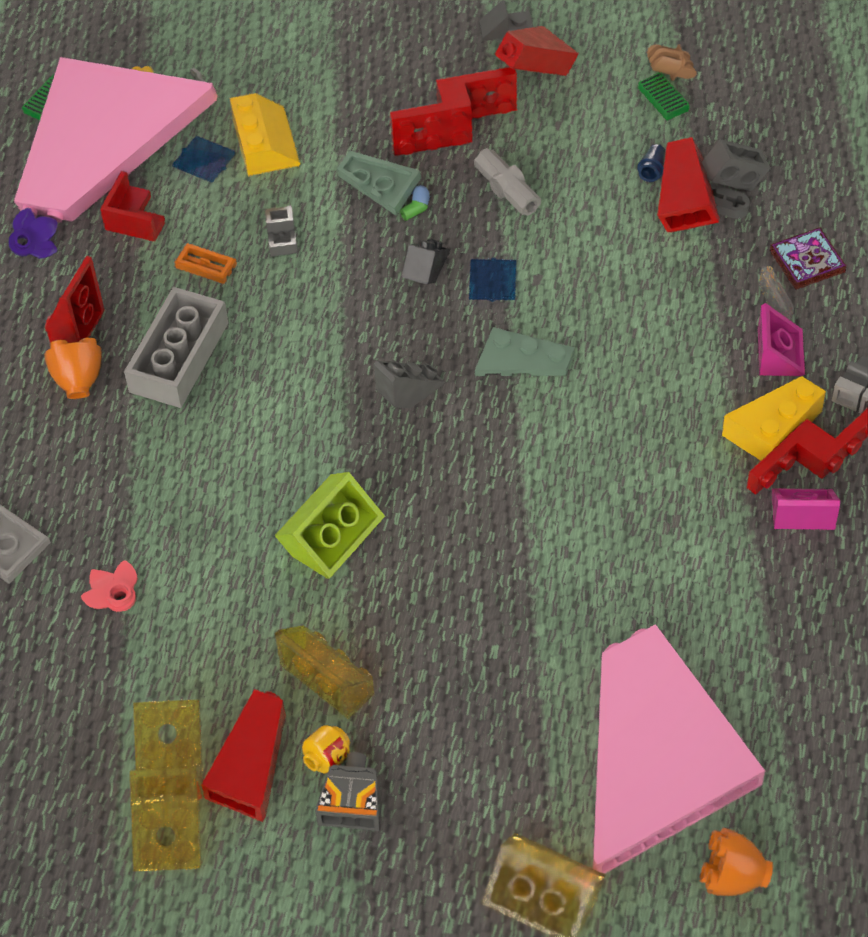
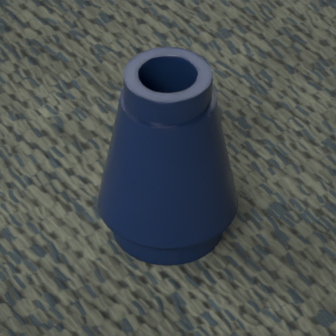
(652, 164)

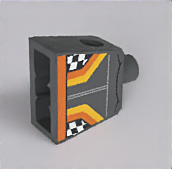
(350, 796)

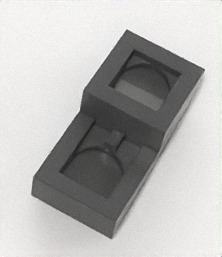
(281, 231)

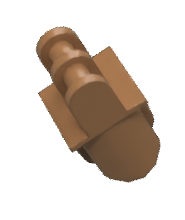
(671, 61)

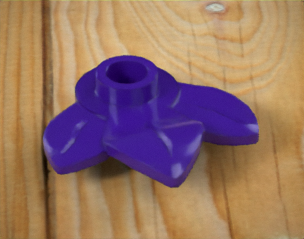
(36, 232)

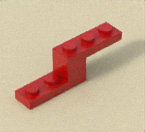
(812, 449)

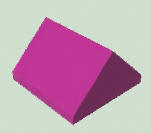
(779, 344)
(805, 508)

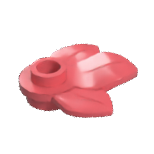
(108, 587)

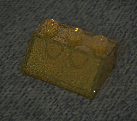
(324, 669)
(542, 887)

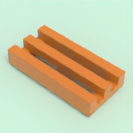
(202, 266)

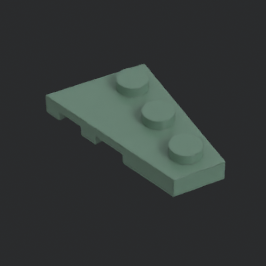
(379, 179)
(518, 353)

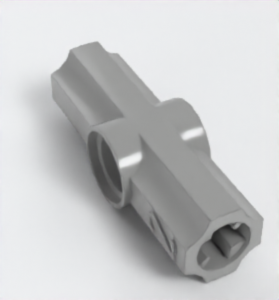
(507, 181)

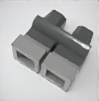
(853, 387)

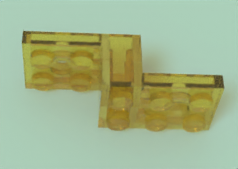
(166, 785)

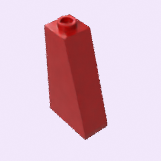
(536, 51)
(685, 189)
(248, 759)

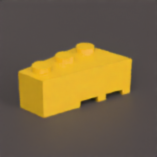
(772, 417)

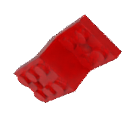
(451, 118)

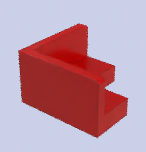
(125, 212)

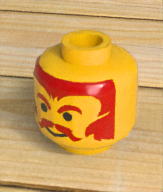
(325, 748)

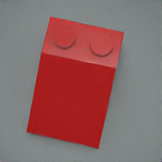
(77, 308)

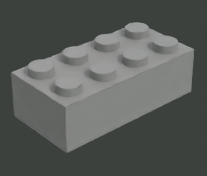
(176, 347)

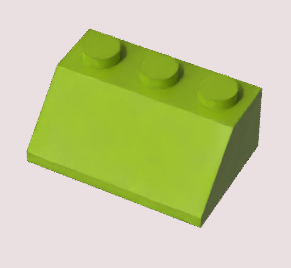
(330, 524)

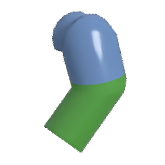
(419, 203)

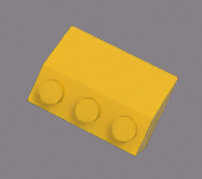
(263, 134)

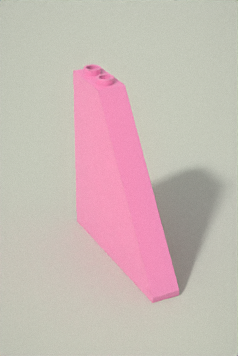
(99, 125)
(660, 751)

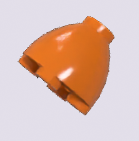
(74, 365)
(734, 865)

